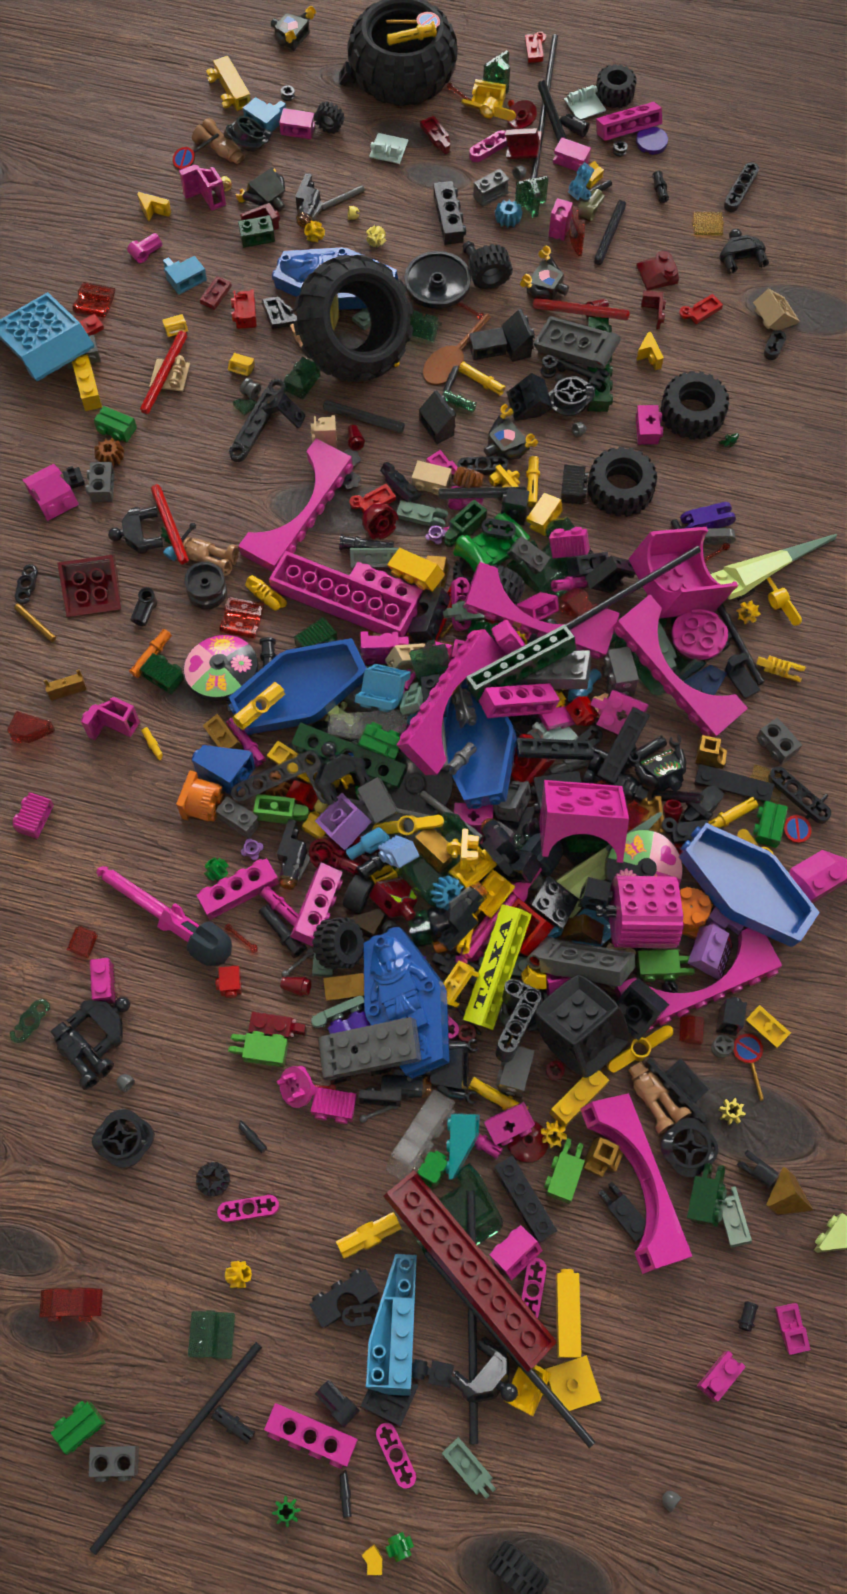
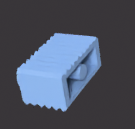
(398, 851)

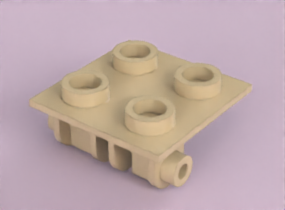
(177, 375)

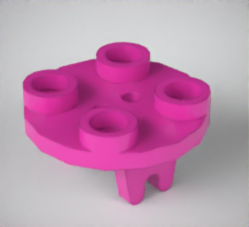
(296, 1086)

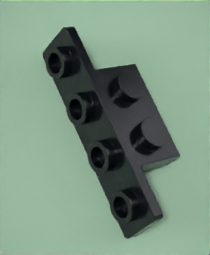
(684, 1083)

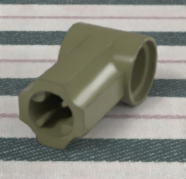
(589, 207)

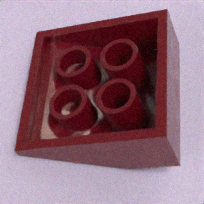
(90, 585)

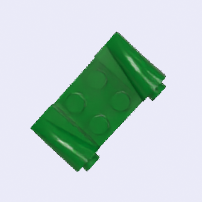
(487, 549)

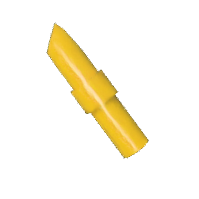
(152, 743)

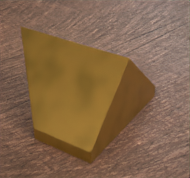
(788, 1195)

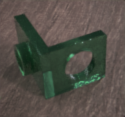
(421, 933)

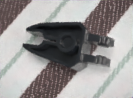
(703, 811)

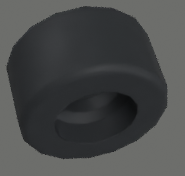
(357, 894)

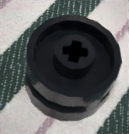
(205, 585)

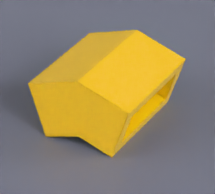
(596, 176)
(174, 325)
(241, 364)
(312, 827)
(386, 869)
(534, 977)
(374, 1561)

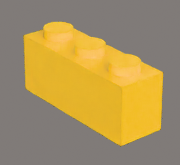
(86, 383)
(415, 570)
(578, 1097)

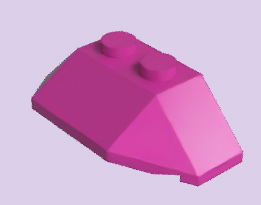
(820, 874)

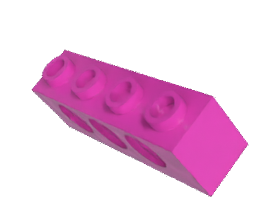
(629, 121)
(382, 579)
(519, 700)
(326, 876)
(234, 898)
(345, 1442)

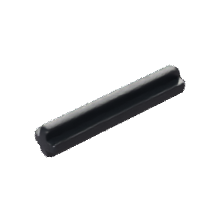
(681, 796)

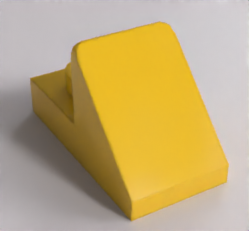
(152, 204)
(650, 350)

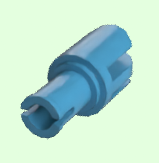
(593, 677)
(368, 843)

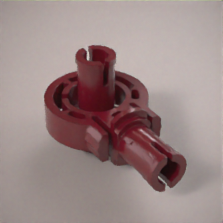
(332, 853)

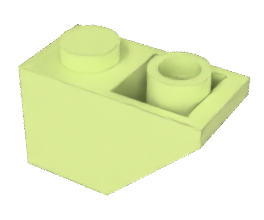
(835, 1236)

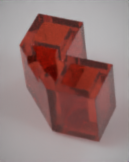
(575, 602)
(77, 1302)

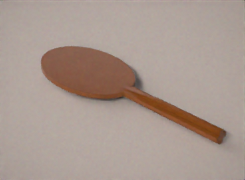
(442, 361)

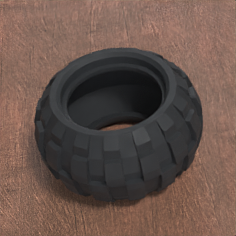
(405, 70)
(387, 310)

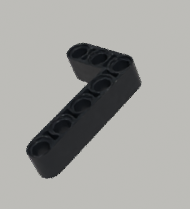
(286, 774)

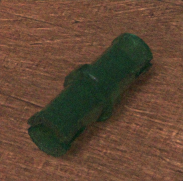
(459, 401)

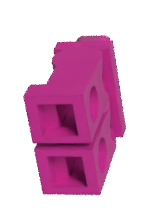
(377, 648)

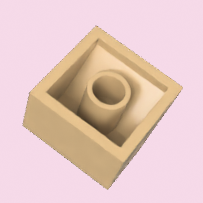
(775, 311)

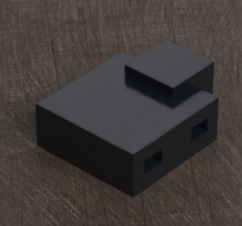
(610, 574)

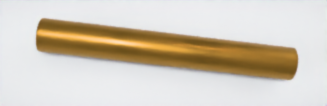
(38, 625)

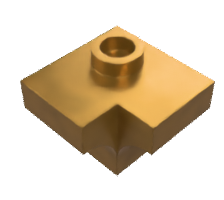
(710, 752)
(602, 1156)

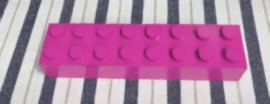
(342, 595)

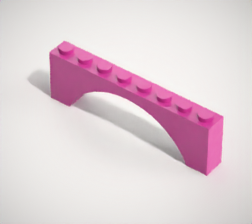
(330, 470)
(489, 599)
(640, 633)
(424, 735)
(753, 961)
(663, 1236)

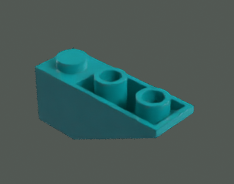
(463, 1135)

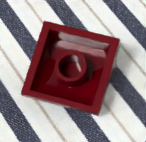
(658, 271)

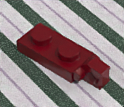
(436, 133)
(275, 1024)

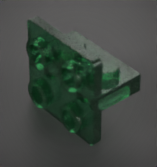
(498, 70)
(532, 193)
(424, 327)
(429, 660)
(211, 1334)

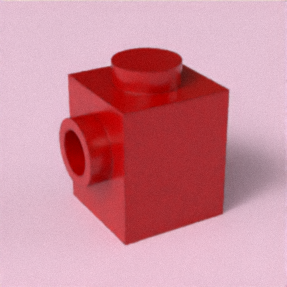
(582, 711)
(303, 794)
(229, 981)

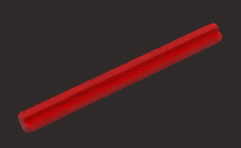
(581, 309)
(163, 372)
(169, 524)

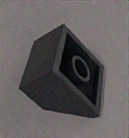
(640, 1007)

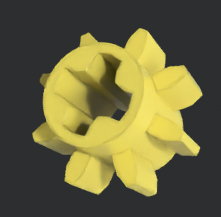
(376, 236)
(730, 1106)

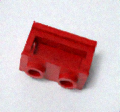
(244, 309)

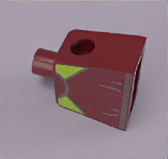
(395, 898)

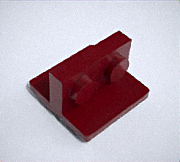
(523, 143)

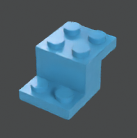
(382, 687)

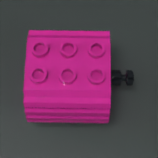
(644, 912)

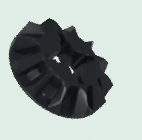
(218, 1186)

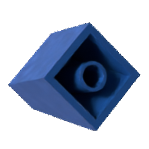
(223, 766)

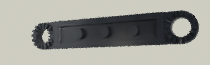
(255, 423)

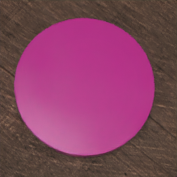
(699, 634)

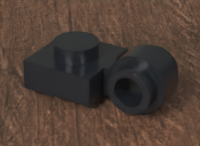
(438, 1373)

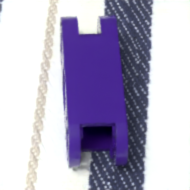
(711, 516)

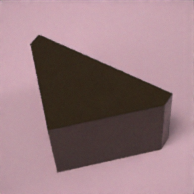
(370, 922)
(583, 929)

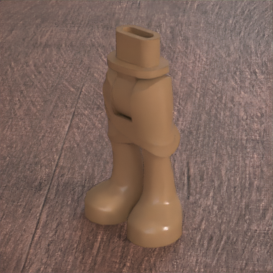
(224, 147)
(200, 551)
(650, 1088)

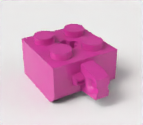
(612, 706)

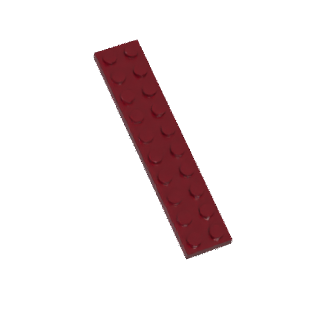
(470, 1270)

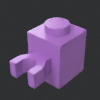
(722, 922)

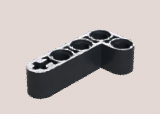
(520, 1025)

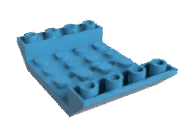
(51, 342)

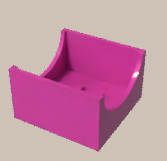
(688, 584)
(583, 809)

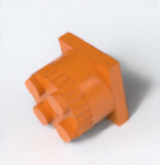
(199, 798)
(696, 910)

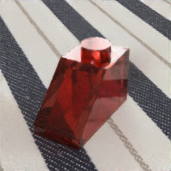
(28, 728)

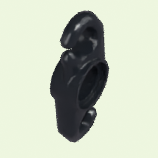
(26, 577)

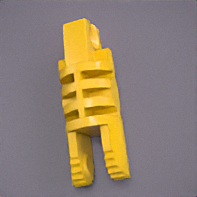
(265, 593)
(780, 667)

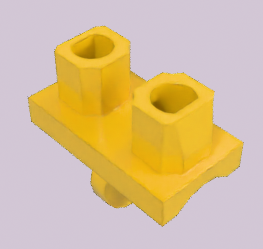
(505, 478)
(467, 842)

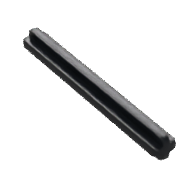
(551, 110)
(609, 233)
(364, 416)
(477, 492)

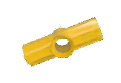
(251, 712)
(368, 1235)

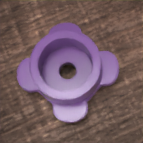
(435, 530)
(249, 843)

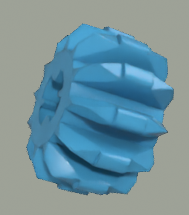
(508, 213)
(446, 885)

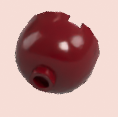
(379, 520)

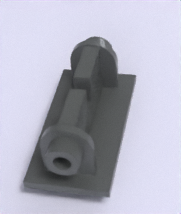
(461, 699)

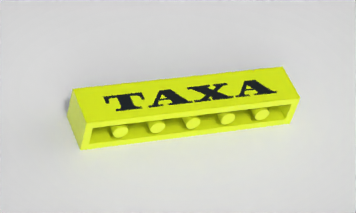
(497, 966)

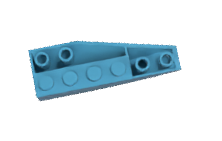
(392, 1333)

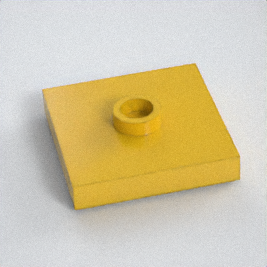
(574, 1383)

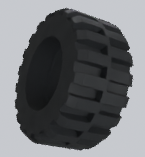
(695, 387)
(627, 463)

